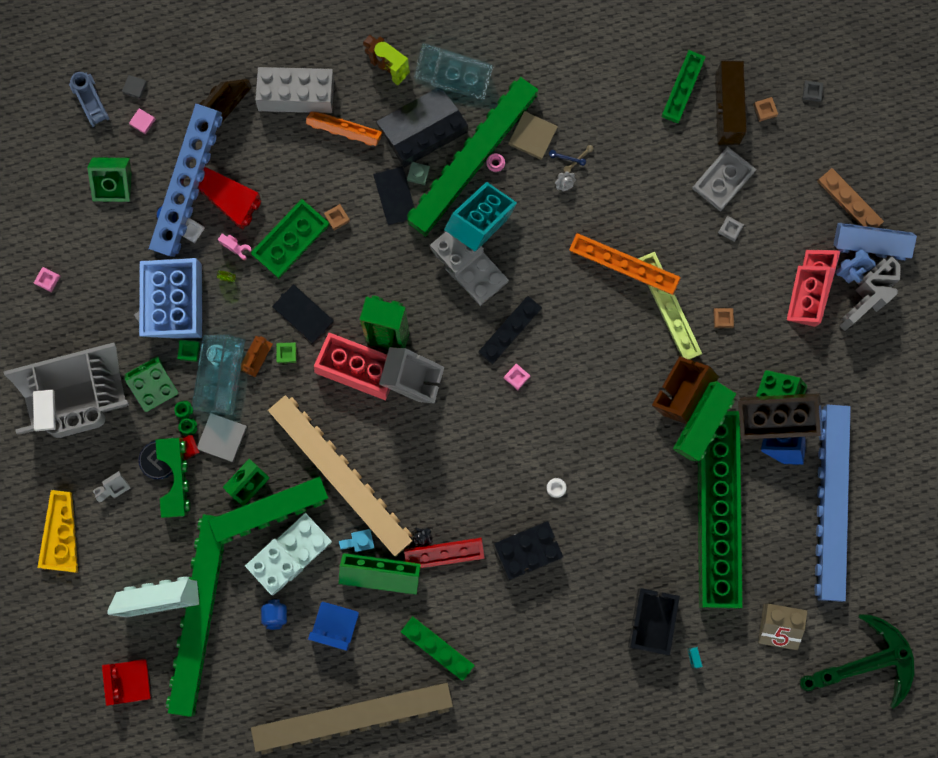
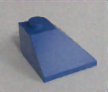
(785, 450)

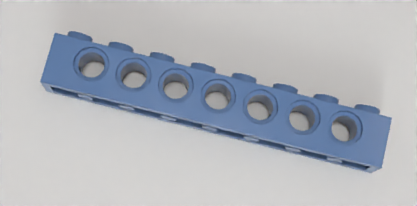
(182, 170)

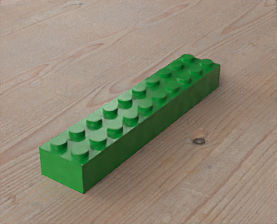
(720, 519)

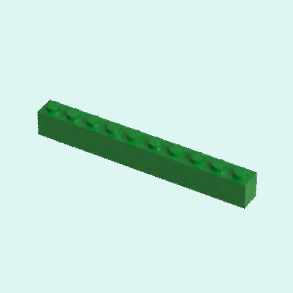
(472, 157)
(196, 623)

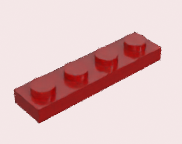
(446, 553)

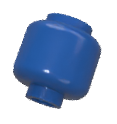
(274, 615)

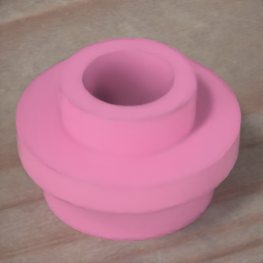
(499, 158)

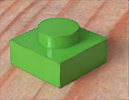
(286, 353)

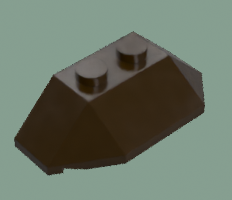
(226, 97)

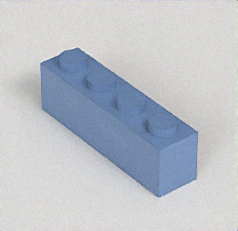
(875, 240)

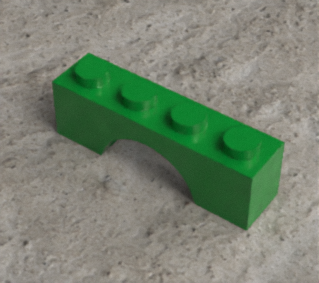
(175, 501)

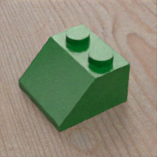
(110, 179)

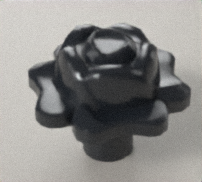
(422, 536)

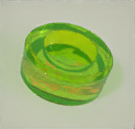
(226, 276)

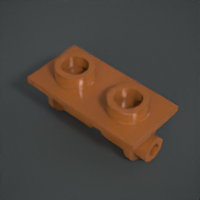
(256, 356)

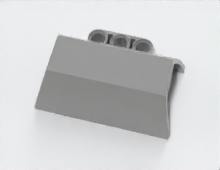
(82, 385)

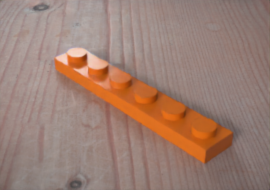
(625, 264)

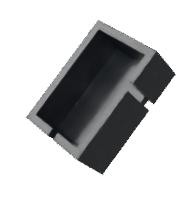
(527, 550)
(653, 621)

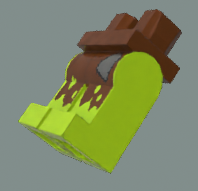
(387, 58)

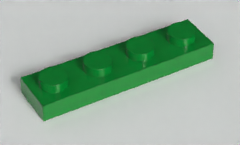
(683, 86)
(437, 648)

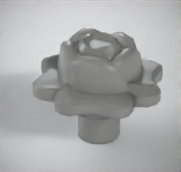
(565, 181)

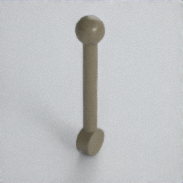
(589, 149)

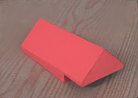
(812, 287)

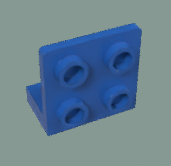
(334, 626)

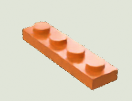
(345, 128)

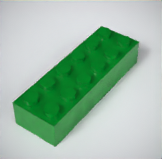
(384, 323)

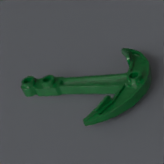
(890, 656)

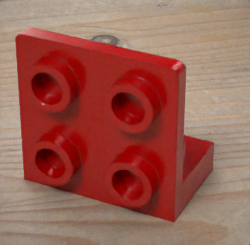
(126, 682)

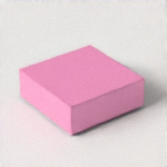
(142, 121)
(47, 279)
(517, 376)

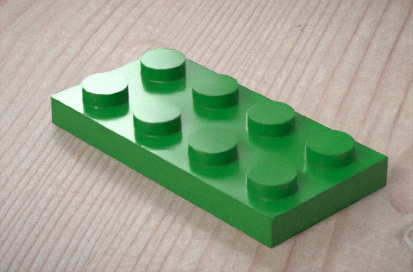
(290, 238)

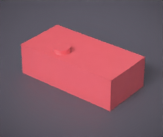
(352, 365)

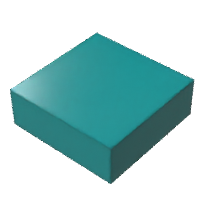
(694, 657)

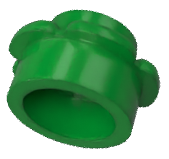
(179, 409)
(182, 427)

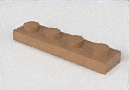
(849, 200)

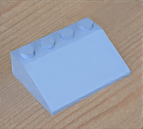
(171, 298)

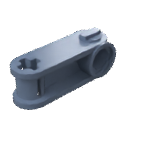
(88, 97)

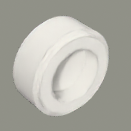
(556, 488)

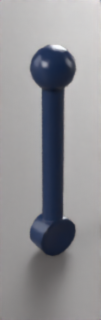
(553, 154)

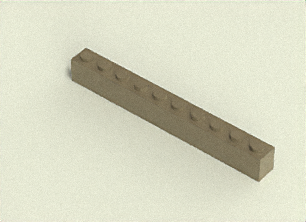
(351, 717)

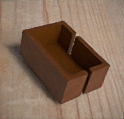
(686, 386)

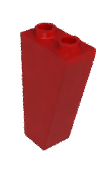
(230, 197)

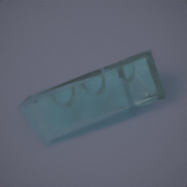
(453, 71)

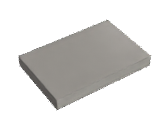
(724, 179)

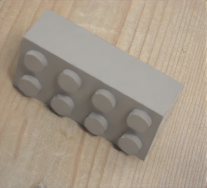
(294, 90)

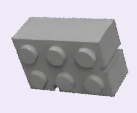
(407, 371)

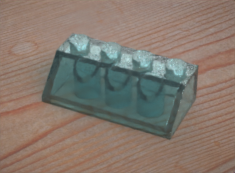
(218, 374)

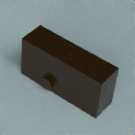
(730, 103)
(780, 416)

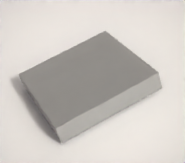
(221, 437)

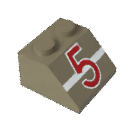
(782, 626)

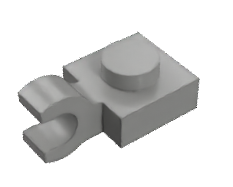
(113, 486)

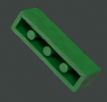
(704, 421)
(379, 573)

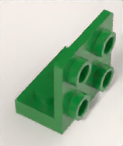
(150, 384)
(780, 384)

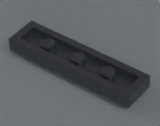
(510, 330)

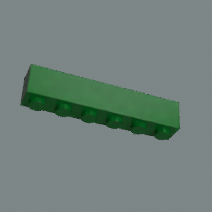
(268, 509)

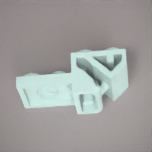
(288, 554)

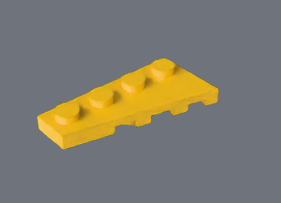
(59, 539)

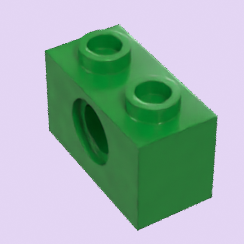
(246, 482)

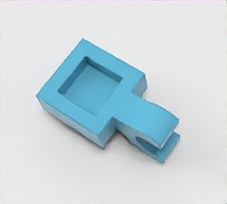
(360, 541)

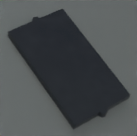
(394, 194)
(303, 313)

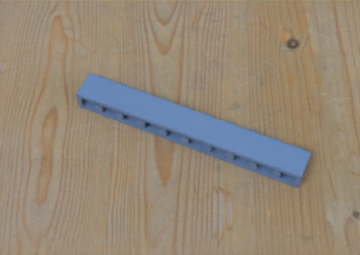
(833, 504)

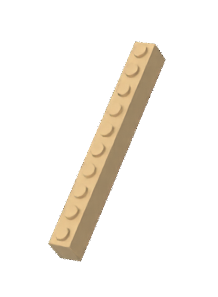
(340, 476)

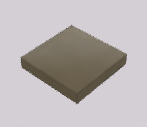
(533, 135)

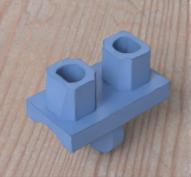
(855, 268)

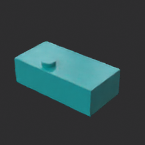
(480, 216)

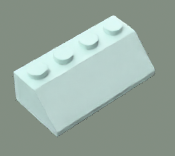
(155, 598)

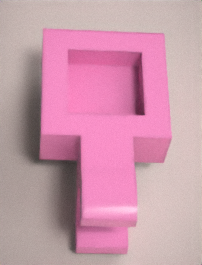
(231, 244)

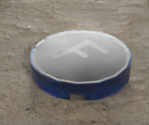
(151, 465)

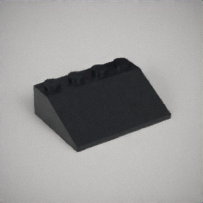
(423, 126)

